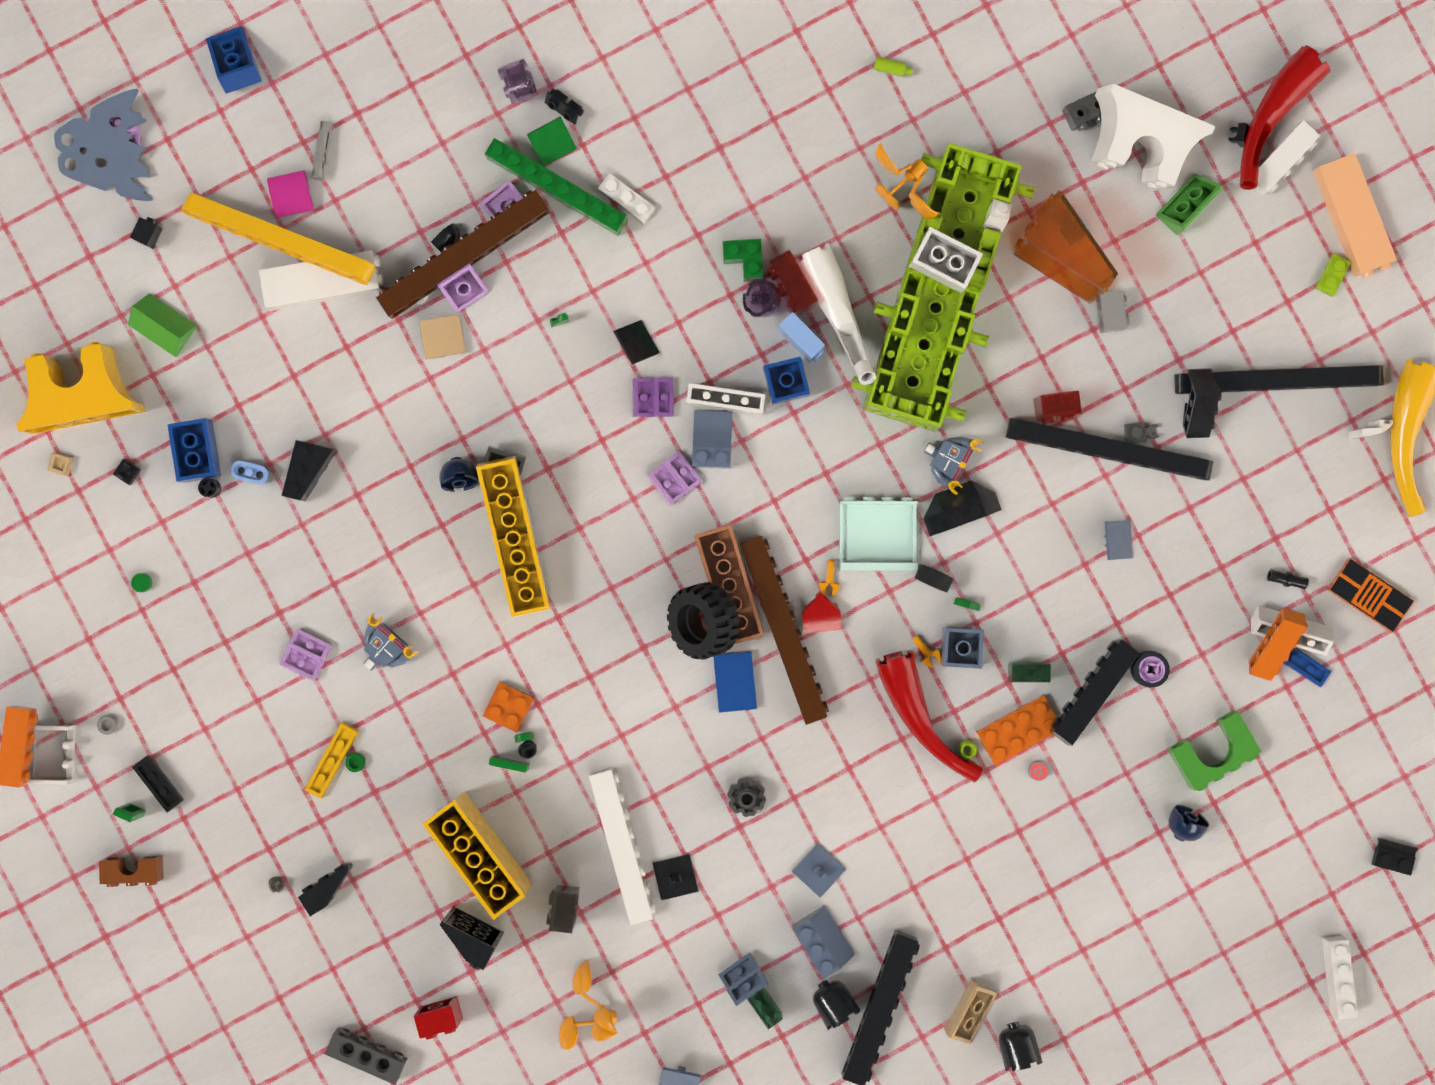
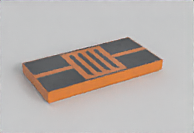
(1370, 595)

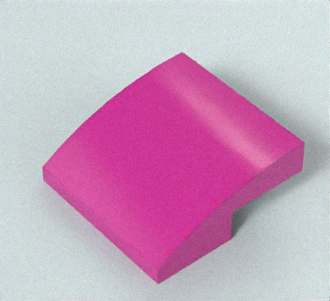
(290, 194)

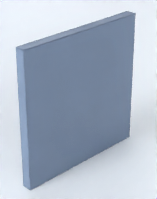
(1118, 539)
(818, 870)
(678, 1077)

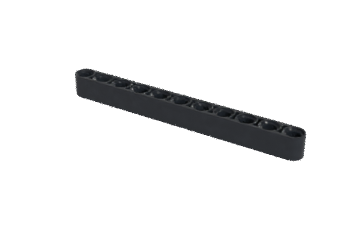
(1290, 379)
(1109, 449)

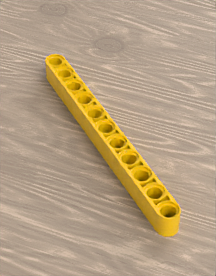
(278, 238)

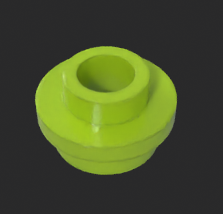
(973, 749)

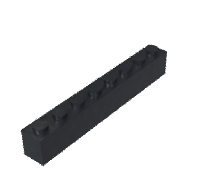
(879, 1008)

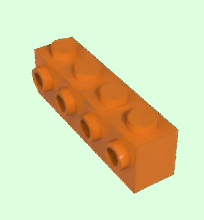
(1277, 644)
(16, 745)

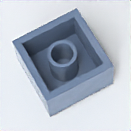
(962, 647)

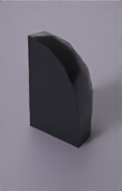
(446, 237)

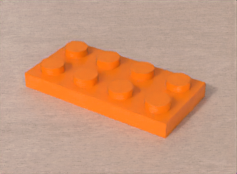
(1017, 730)

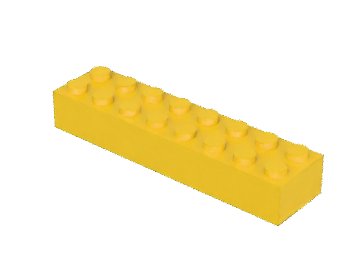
(513, 536)

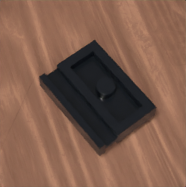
(1394, 856)

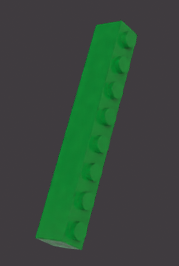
(556, 187)

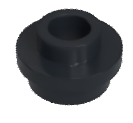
(527, 749)

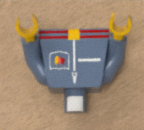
(951, 459)
(384, 646)

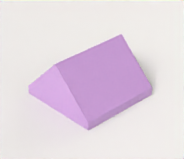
(463, 287)

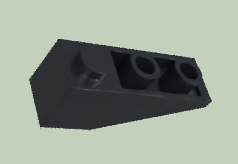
(322, 894)

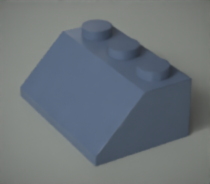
(823, 941)

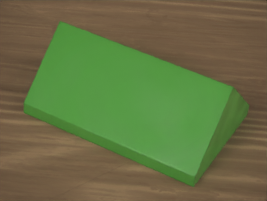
(1188, 202)
(161, 324)

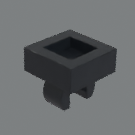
(1241, 134)
(127, 471)

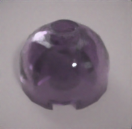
(761, 298)

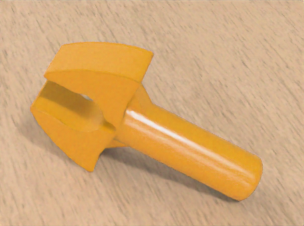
(829, 579)
(926, 651)

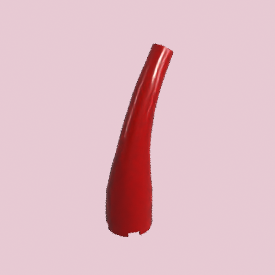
(1287, 89)
(905, 692)

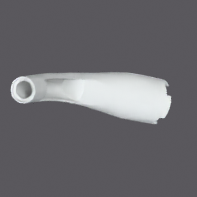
(829, 286)

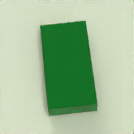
(509, 764)
(129, 812)

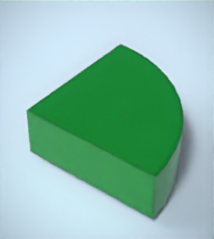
(561, 319)
(967, 604)

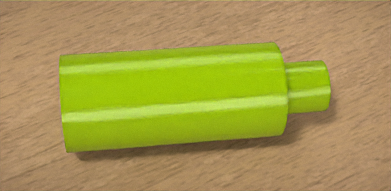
(892, 67)

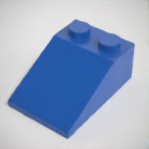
(233, 60)

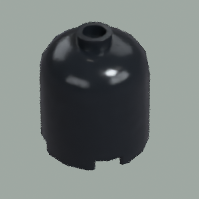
(834, 1003)
(1019, 1047)

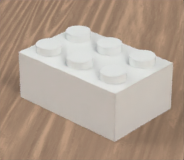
(945, 260)

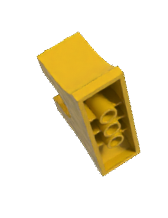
(93, 399)

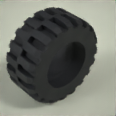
(719, 615)

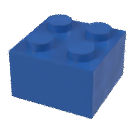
(786, 380)

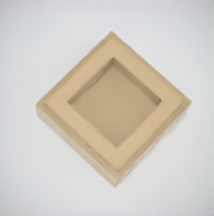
(60, 464)

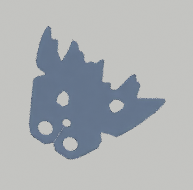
(107, 143)

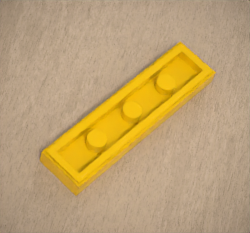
(331, 760)

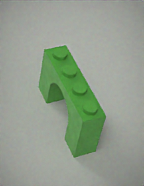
(1240, 749)

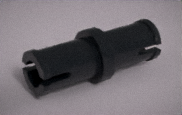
(1287, 579)

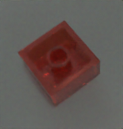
(1057, 406)

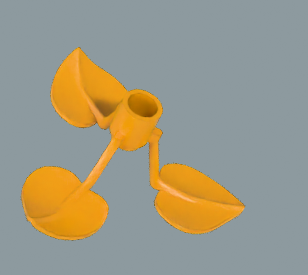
(913, 173)
(604, 1019)

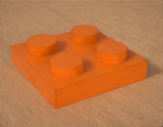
(508, 706)

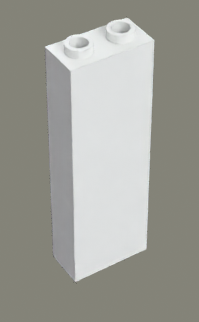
(310, 284)

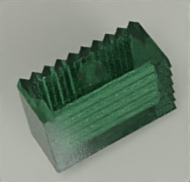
(1029, 672)
(766, 1008)

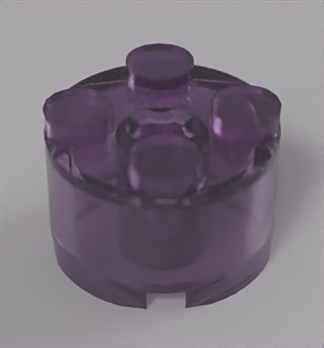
(518, 81)

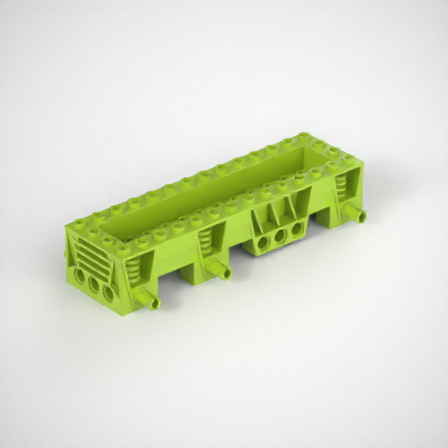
(950, 330)

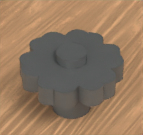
(746, 796)

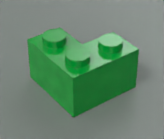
(746, 252)

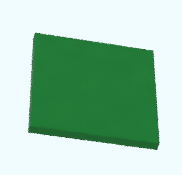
(551, 141)

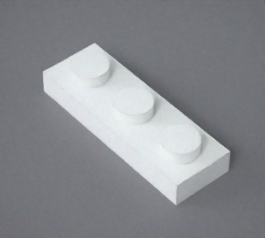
(626, 198)

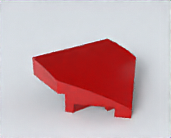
(821, 615)

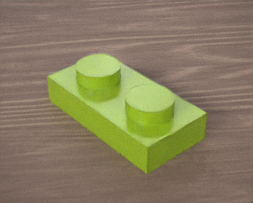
(1332, 275)

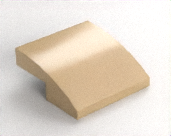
(442, 337)

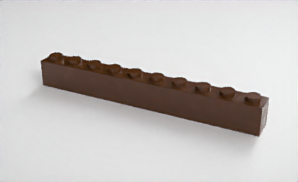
(469, 249)
(783, 629)

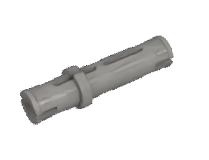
(320, 158)

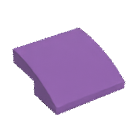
(653, 397)

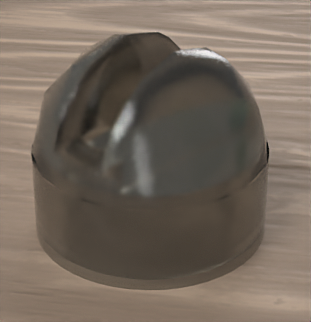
(276, 880)

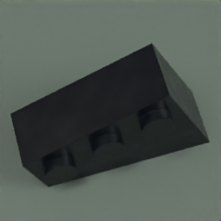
(1202, 404)
(305, 469)

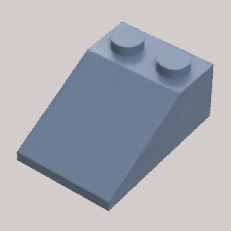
(712, 439)

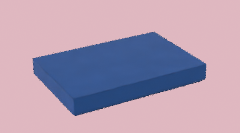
(735, 682)

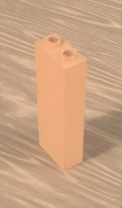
(1355, 215)

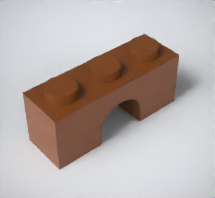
(113, 871)

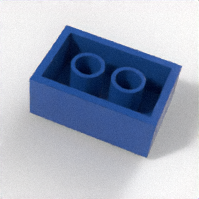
(194, 450)

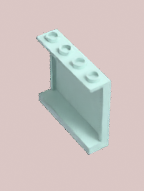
(877, 534)

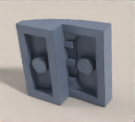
(743, 979)

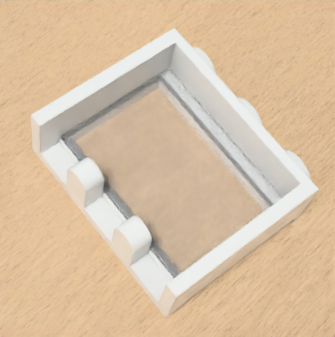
(53, 755)

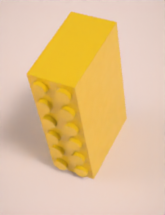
(478, 855)

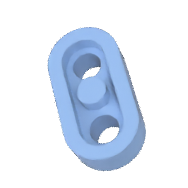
(251, 472)

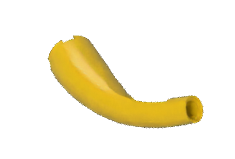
(1410, 405)

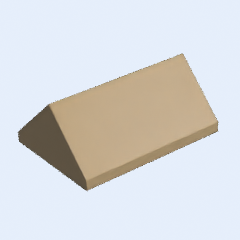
(970, 1012)

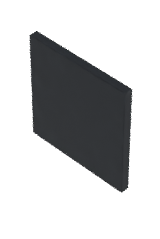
(636, 342)
(675, 877)

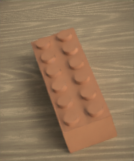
(725, 568)

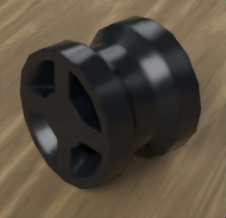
(205, 487)

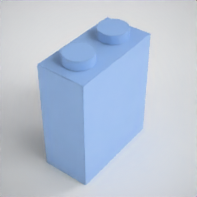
(801, 338)

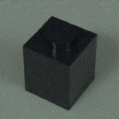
(146, 232)

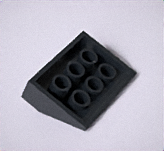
(471, 937)

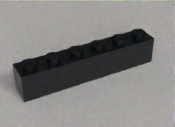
(1094, 691)

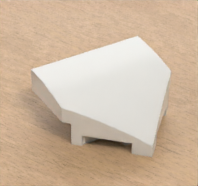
(1373, 428)

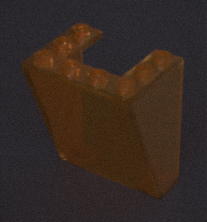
(1065, 250)

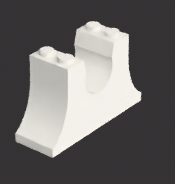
(1159, 128)

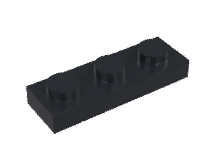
(158, 783)

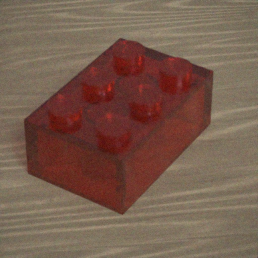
(792, 283)

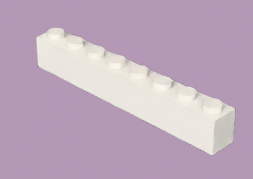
(621, 846)

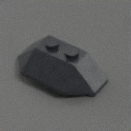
(953, 510)

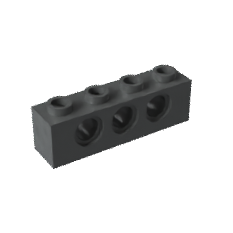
(355, 1058)

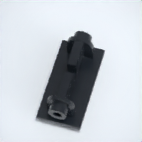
(557, 101)

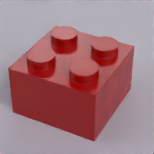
(438, 1018)

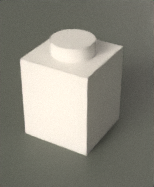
(997, 215)

